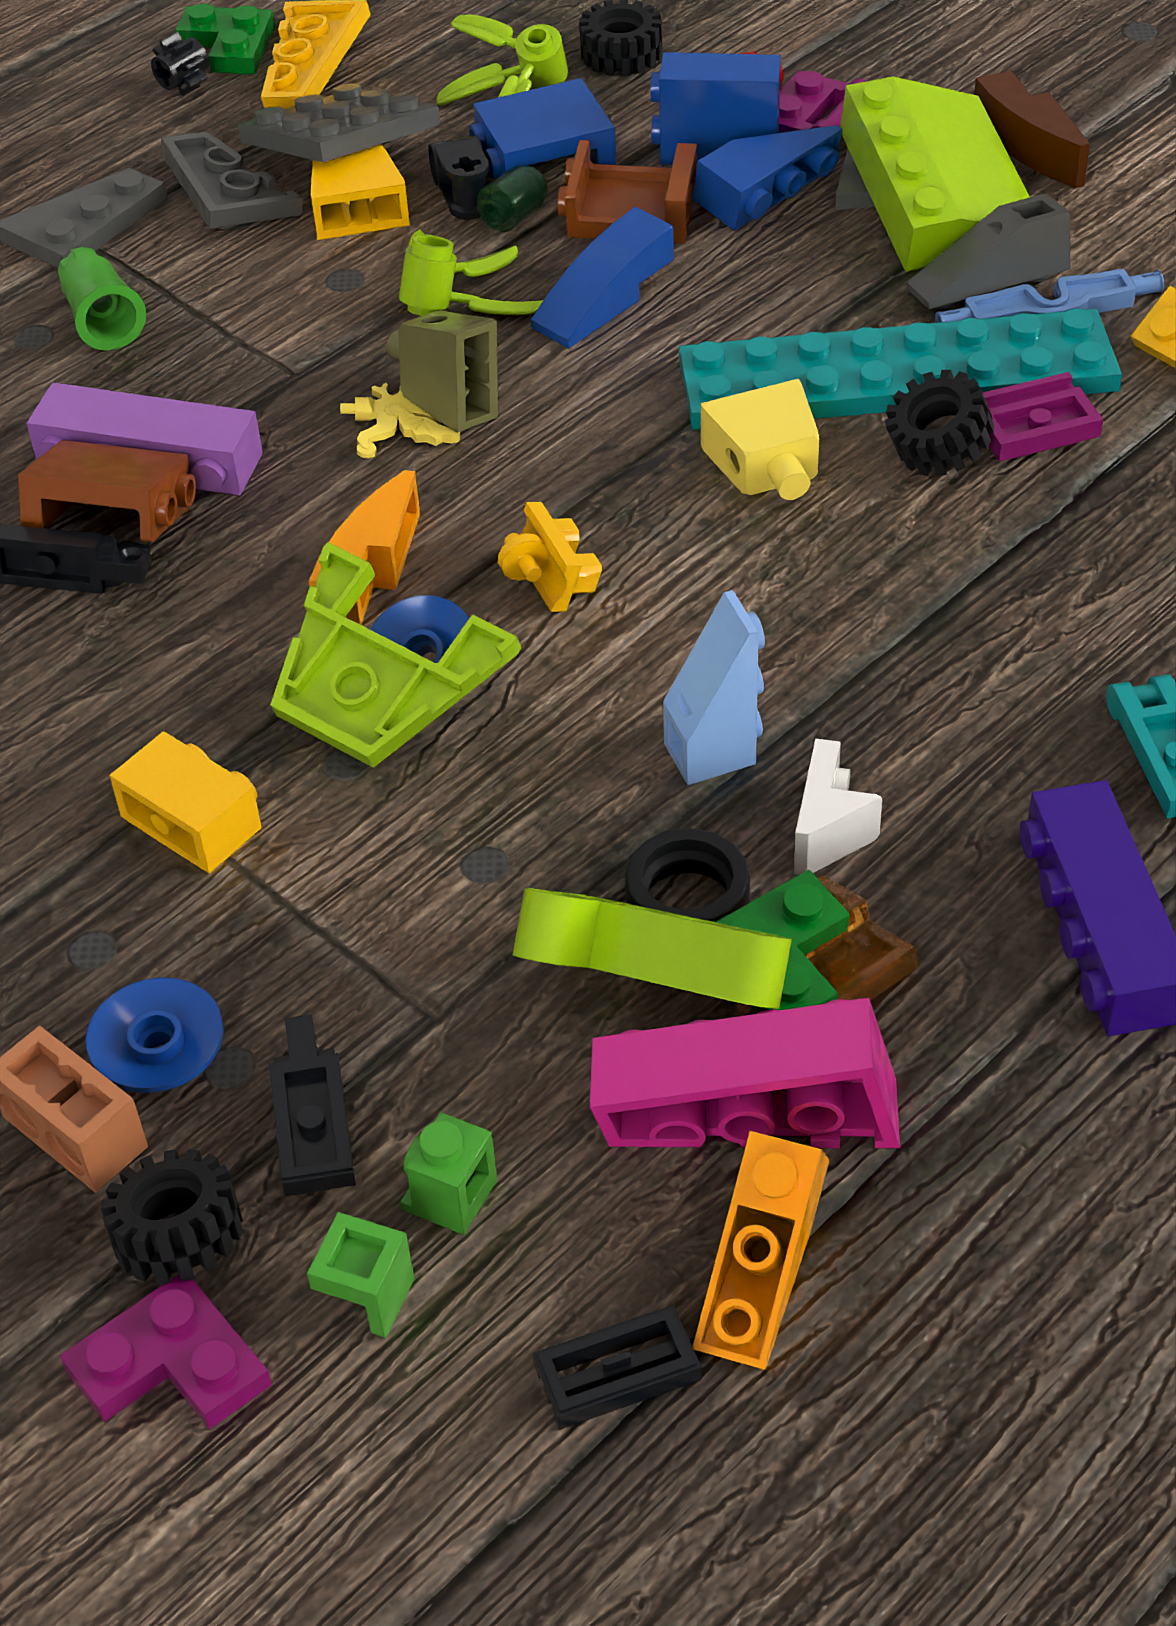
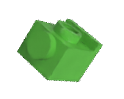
(440, 1166)

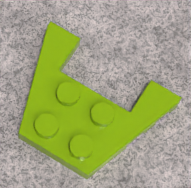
(365, 688)

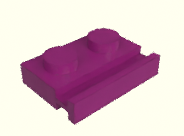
(1040, 416)

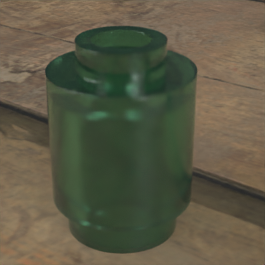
(512, 198)

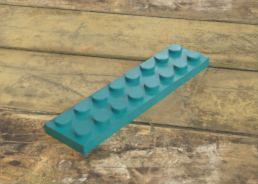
(867, 366)

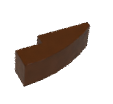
(1034, 128)

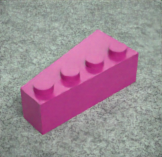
(765, 1072)

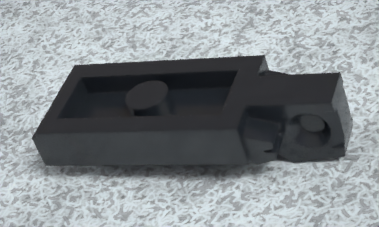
(69, 559)
(310, 1114)

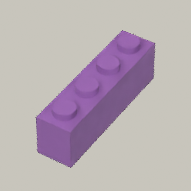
(219, 440)

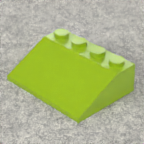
(926, 162)

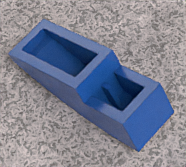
(605, 277)

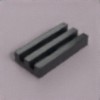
(622, 1377)

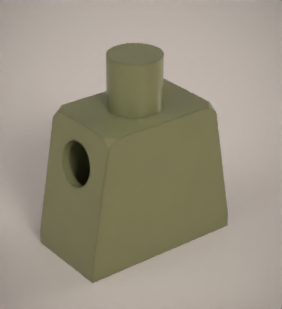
(449, 367)

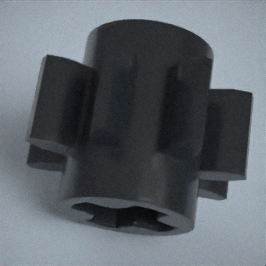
(179, 63)

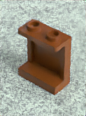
(604, 193)
(110, 476)

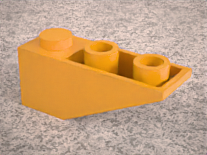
(760, 1249)

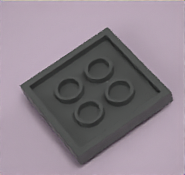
(338, 123)

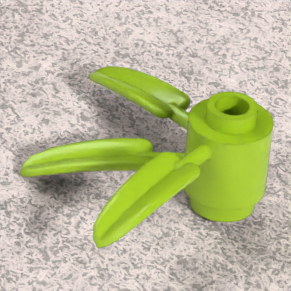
(538, 52)
(430, 275)

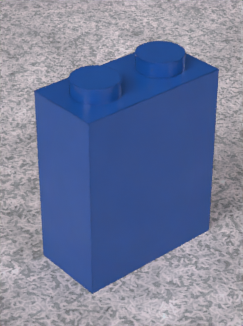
(713, 100)

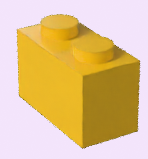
(187, 801)

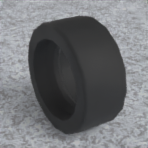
(689, 852)

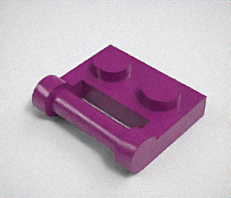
(808, 99)

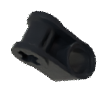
(459, 173)

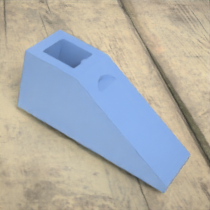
(713, 701)

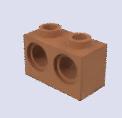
(69, 1109)

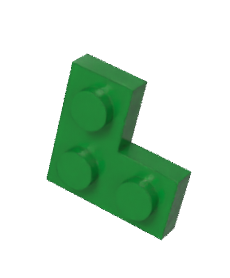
(234, 34)
(808, 916)

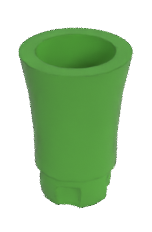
(103, 306)

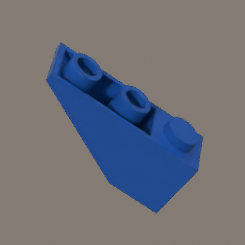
(761, 171)

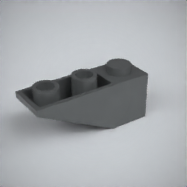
(1006, 248)

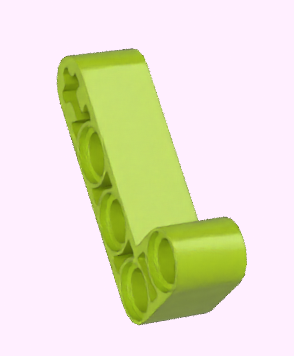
(653, 946)

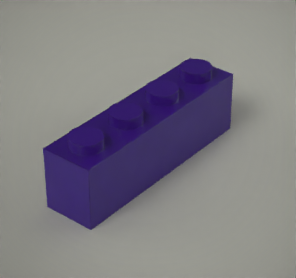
(1104, 905)

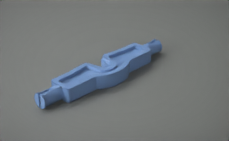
(1098, 291)

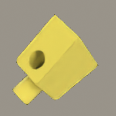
(763, 439)

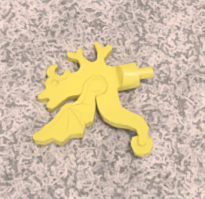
(394, 412)

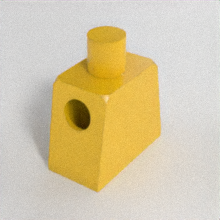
(358, 194)

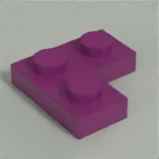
(173, 1337)

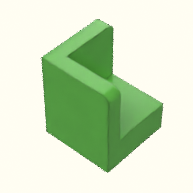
(366, 1267)

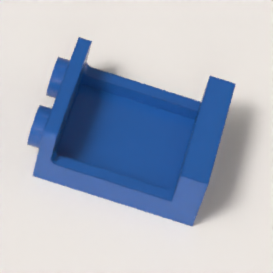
(542, 126)

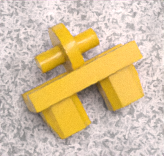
(548, 558)

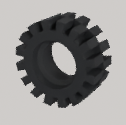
(620, 37)
(930, 402)
(175, 1243)

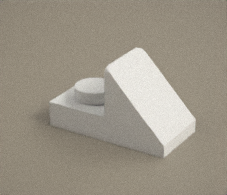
(830, 816)

